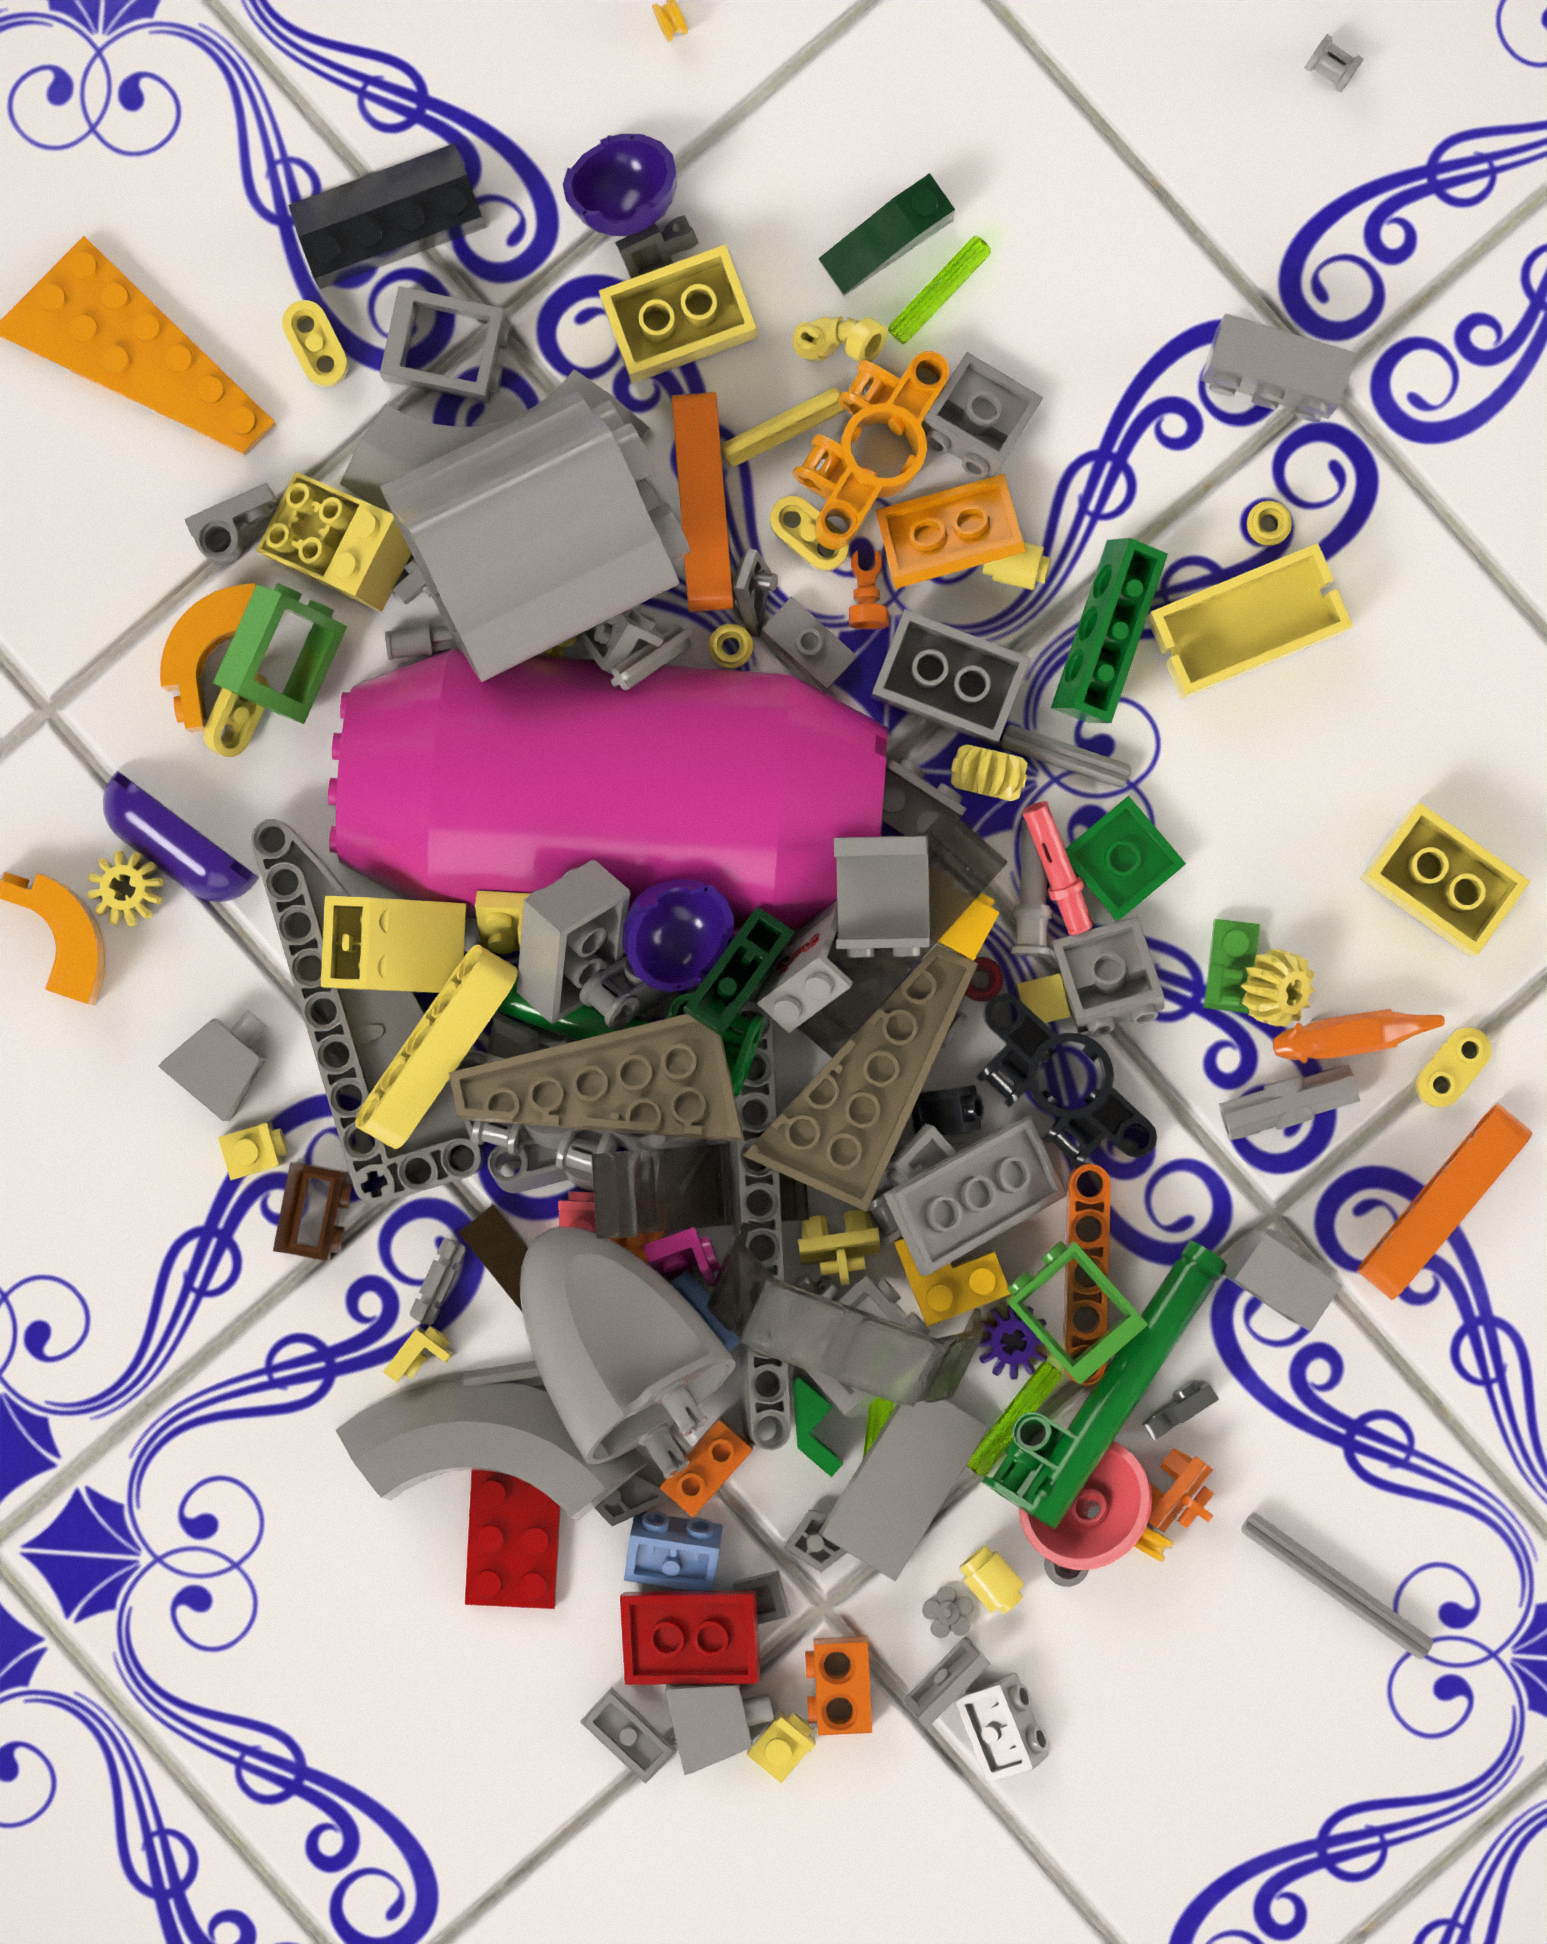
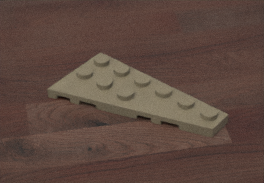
(635, 1080)
(857, 1106)

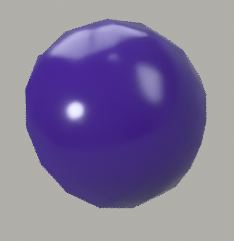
(622, 184)
(677, 933)

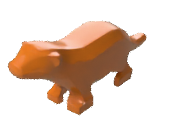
(1351, 1034)

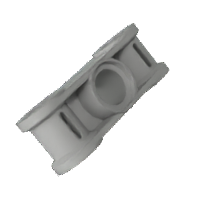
(619, 994)

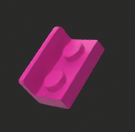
(682, 1251)

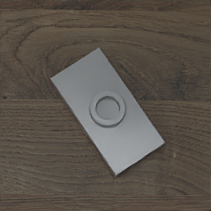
(809, 643)
(947, 1681)
(628, 1735)

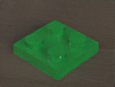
(1123, 858)

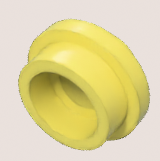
(1282, 519)
(725, 632)

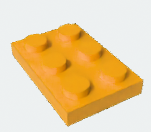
(950, 531)

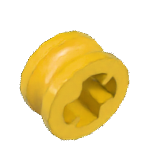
(670, 19)
(1153, 1544)

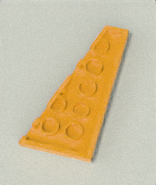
(113, 335)

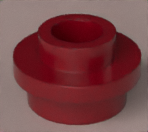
(995, 980)

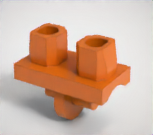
(1189, 1477)

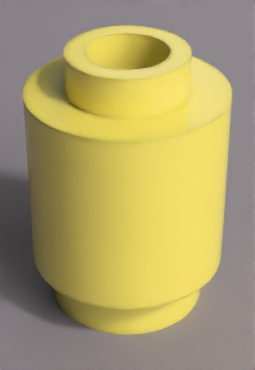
(1021, 569)
(992, 1580)

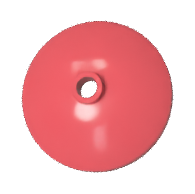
(1090, 1543)

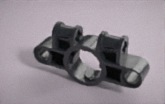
(1105, 1111)

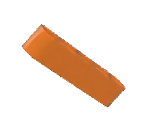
(702, 501)
(1444, 1201)
(1098, 1251)

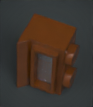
(312, 1211)

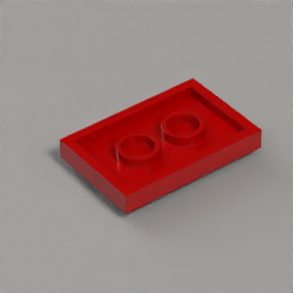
(511, 1543)
(690, 1637)

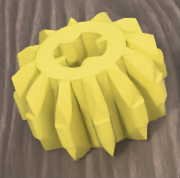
(989, 772)
(112, 897)
(1278, 987)

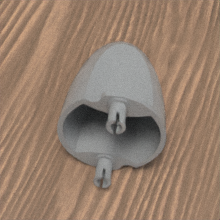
(617, 1347)

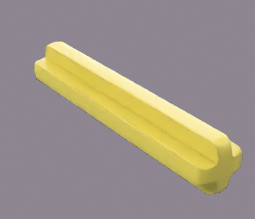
(782, 427)

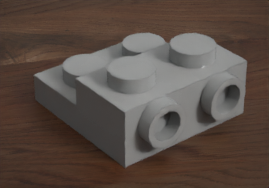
(979, 416)
(1109, 977)

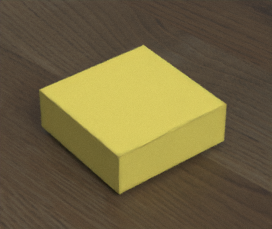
(1045, 997)

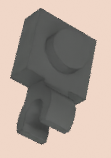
(653, 248)

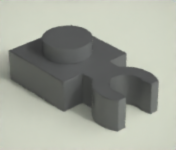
(1188, 1402)
(769, 1595)

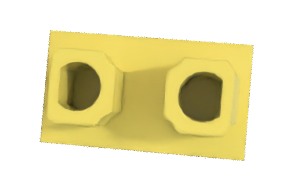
(839, 1251)

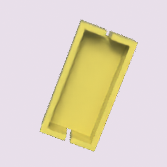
(1249, 621)

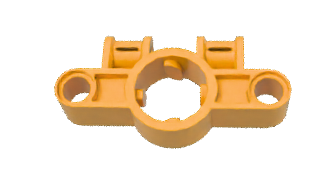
(890, 401)

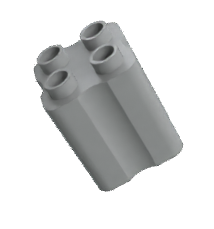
(538, 531)

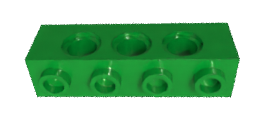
(1109, 630)

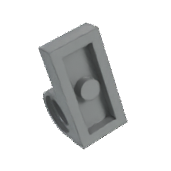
(249, 506)

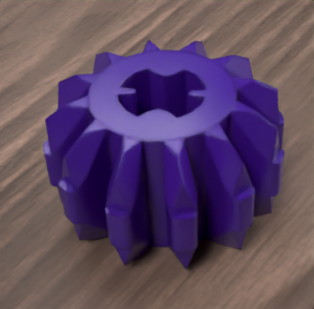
(1016, 1355)

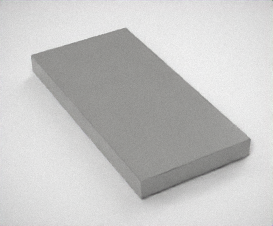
(975, 1195)
(903, 1483)

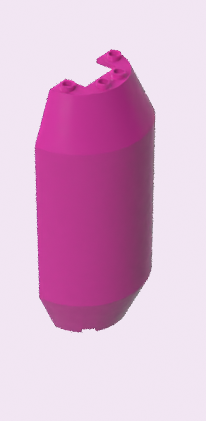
(556, 767)

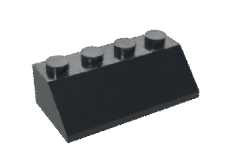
(386, 216)

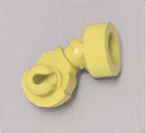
(821, 338)

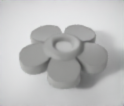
(948, 1613)

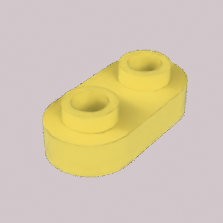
(316, 344)
(803, 538)
(239, 719)
(1453, 1066)

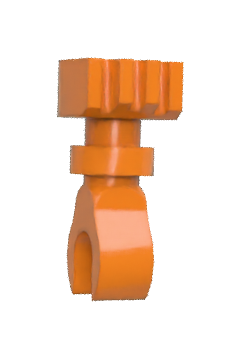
(867, 613)

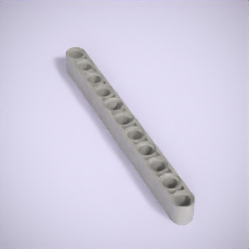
(770, 1228)

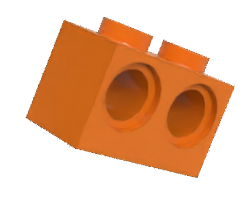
(711, 1464)
(851, 1685)

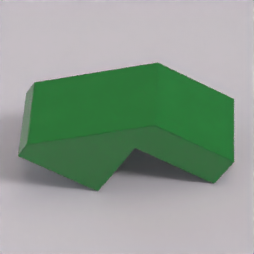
(810, 1409)

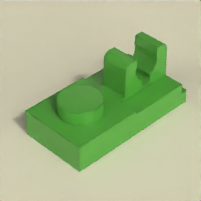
(1231, 952)

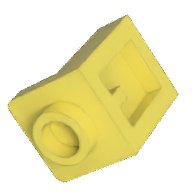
(253, 1150)
(410, 1358)
(782, 1745)

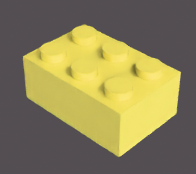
(678, 314)
(1445, 879)

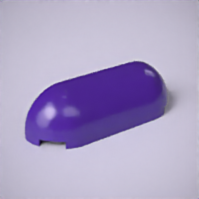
(173, 843)

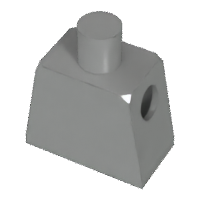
(218, 1063)
(713, 1721)

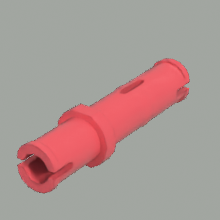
(1063, 883)

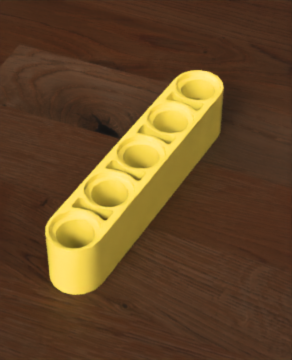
(436, 1046)

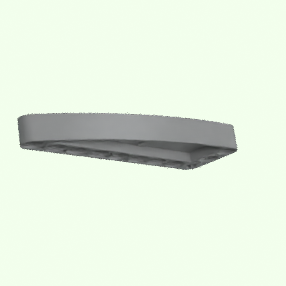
(368, 1023)

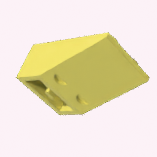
(337, 541)
(391, 943)

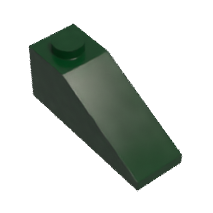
(888, 234)
(739, 971)

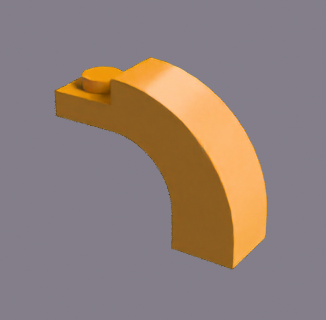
(192, 642)
(77, 936)

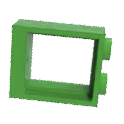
(253, 640)
(1103, 1347)

